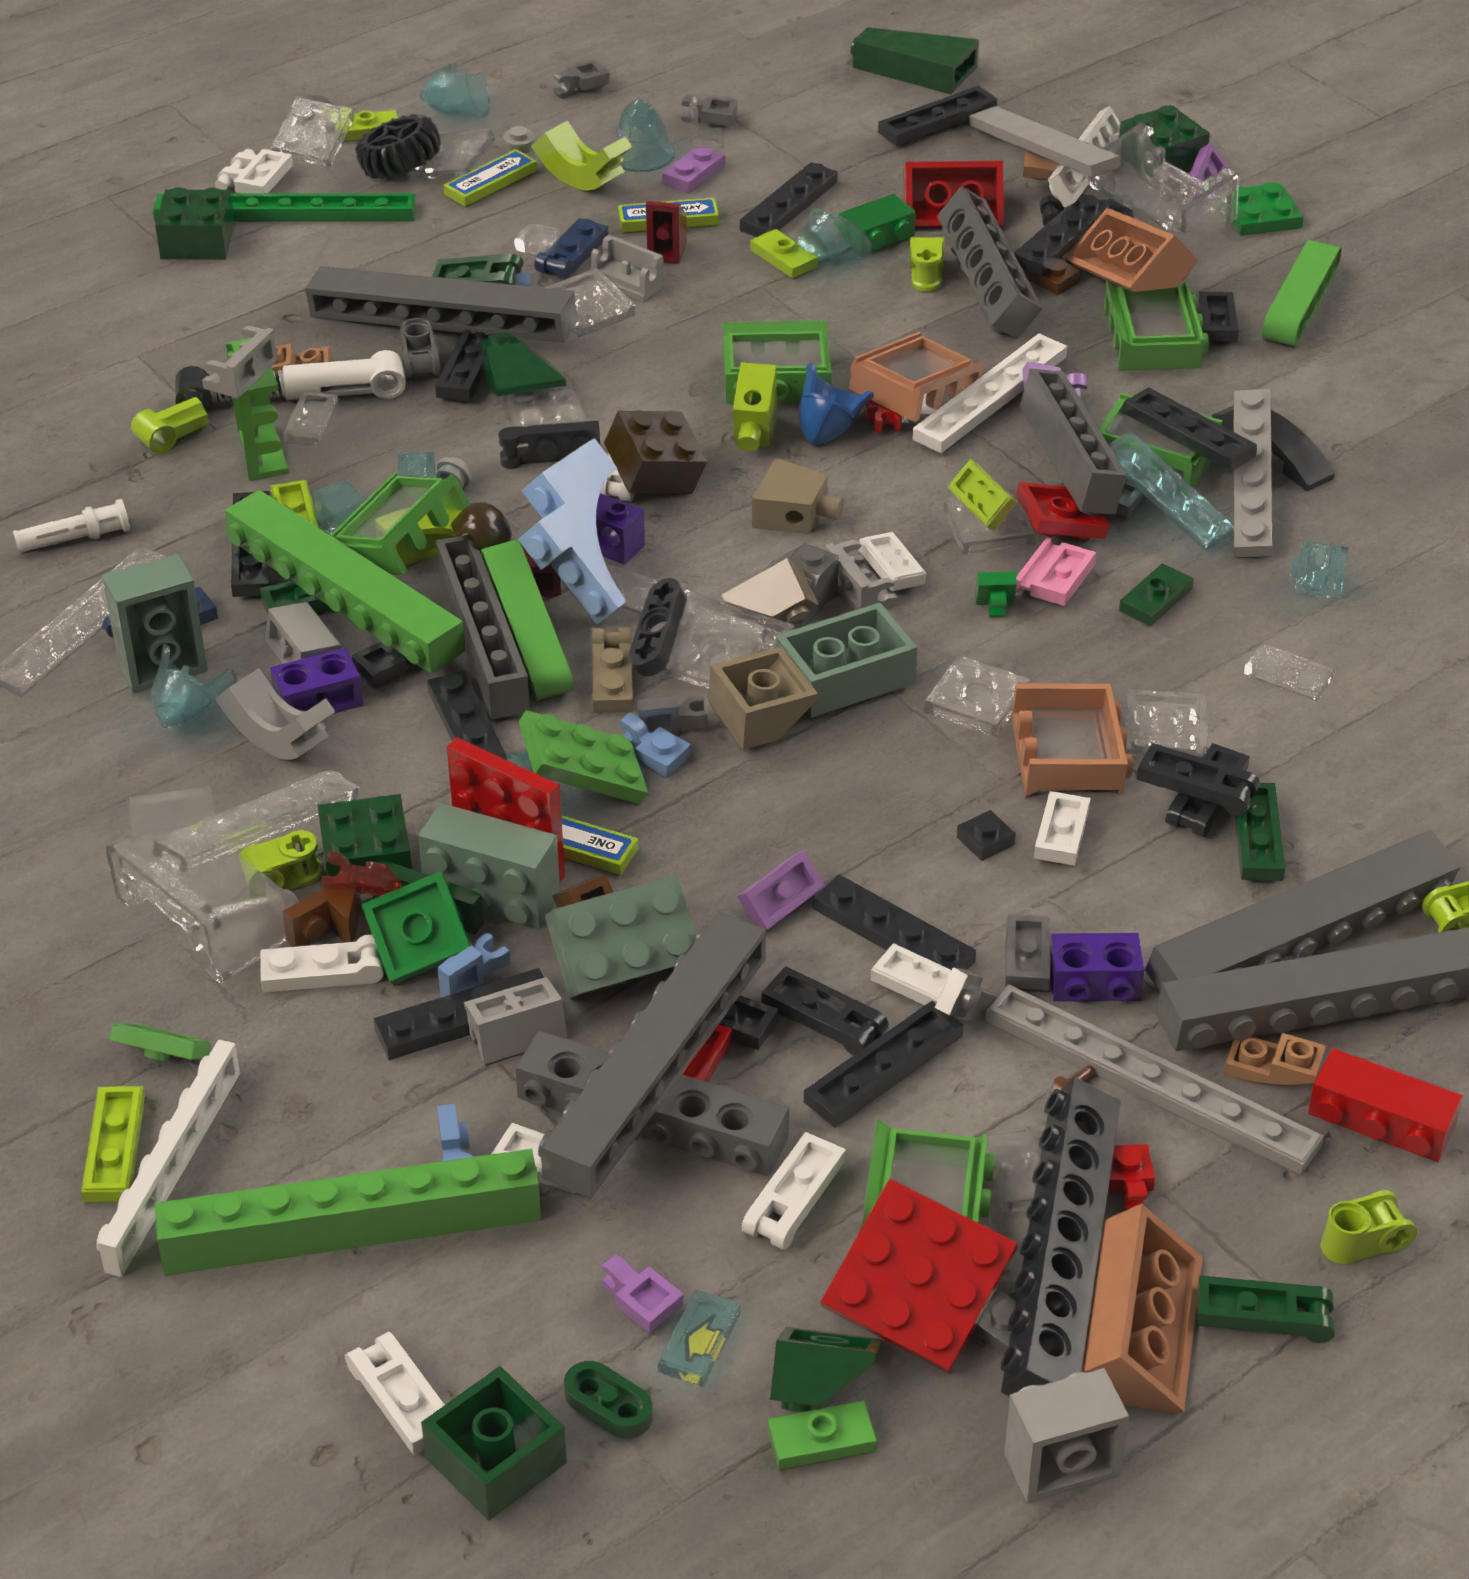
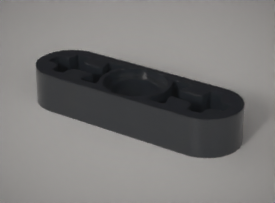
(660, 641)

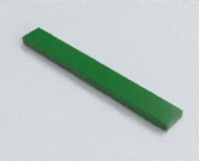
(319, 206)

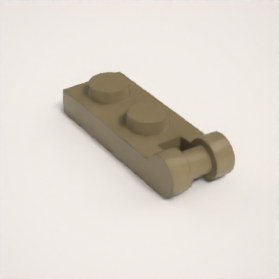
(612, 670)

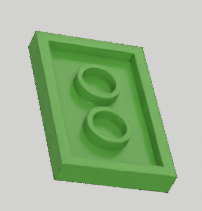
(583, 757)

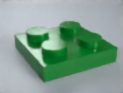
(1266, 210)
(416, 927)

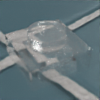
(536, 238)

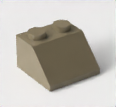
(759, 696)

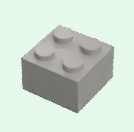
(1065, 1434)

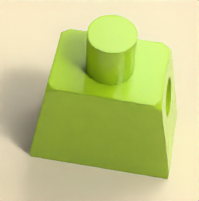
(755, 423)

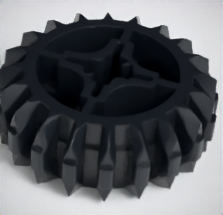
(398, 146)

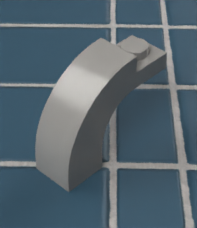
(270, 721)

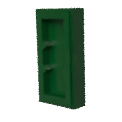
(1156, 594)

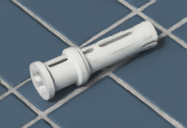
(27, 540)

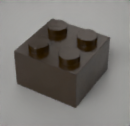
(655, 452)

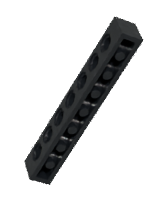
(1062, 1238)

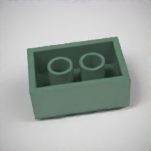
(154, 607)
(852, 657)
(500, 859)
(621, 935)

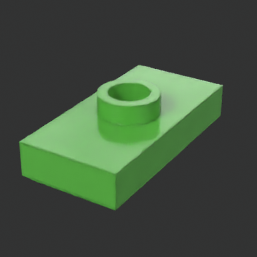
(159, 1043)
(821, 1435)

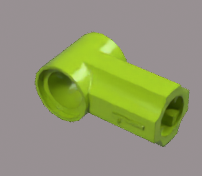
(163, 428)

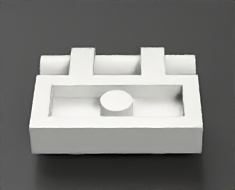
(254, 172)

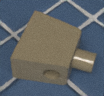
(793, 499)

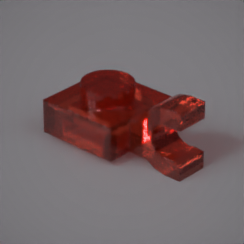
(371, 879)

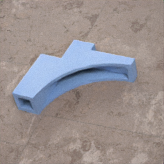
(567, 533)

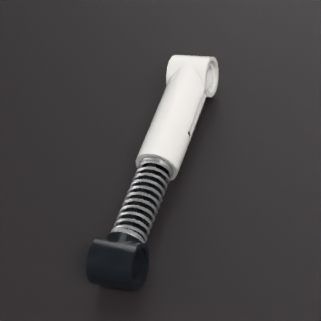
(335, 378)

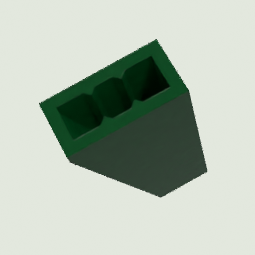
(916, 58)

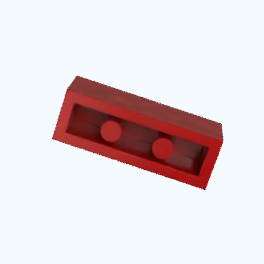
(1385, 1104)

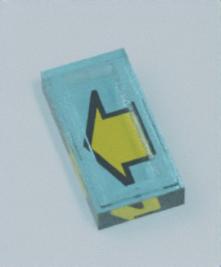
(699, 1338)

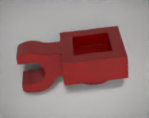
(1132, 1174)

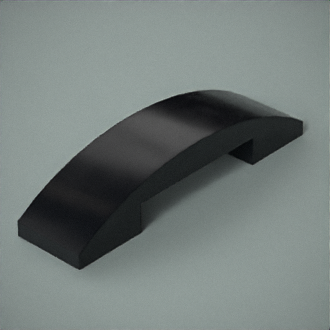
(1301, 457)

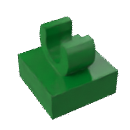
(996, 591)

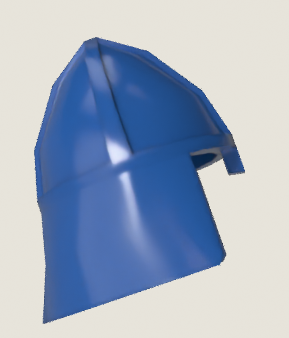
(826, 410)

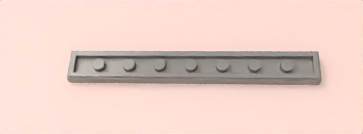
(1045, 141)
(1155, 1079)

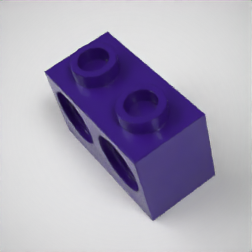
(619, 529)
(318, 678)
(1096, 967)

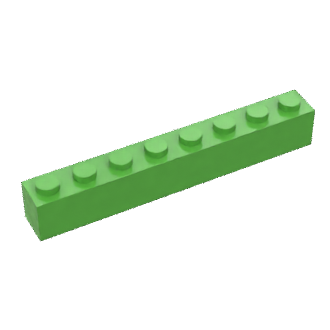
(346, 581)
(347, 1211)

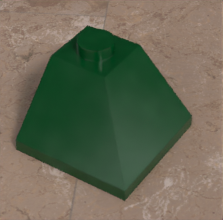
(515, 367)
(817, 1365)

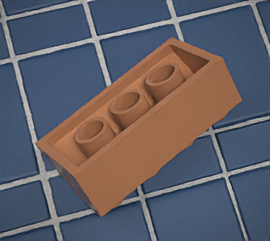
(1132, 254)
(1143, 1311)

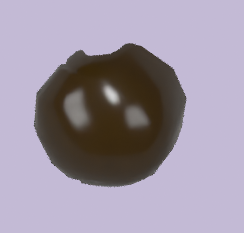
(484, 524)

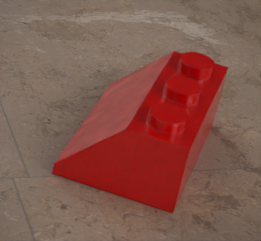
(933, 183)

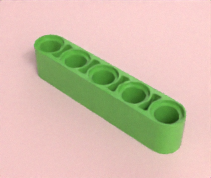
(1301, 293)
(528, 620)

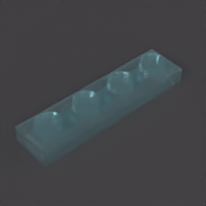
(1170, 492)

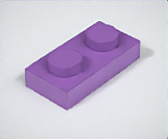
(1207, 163)
(693, 169)
(781, 890)

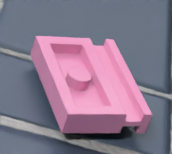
(1056, 571)

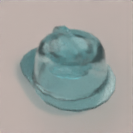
(833, 236)

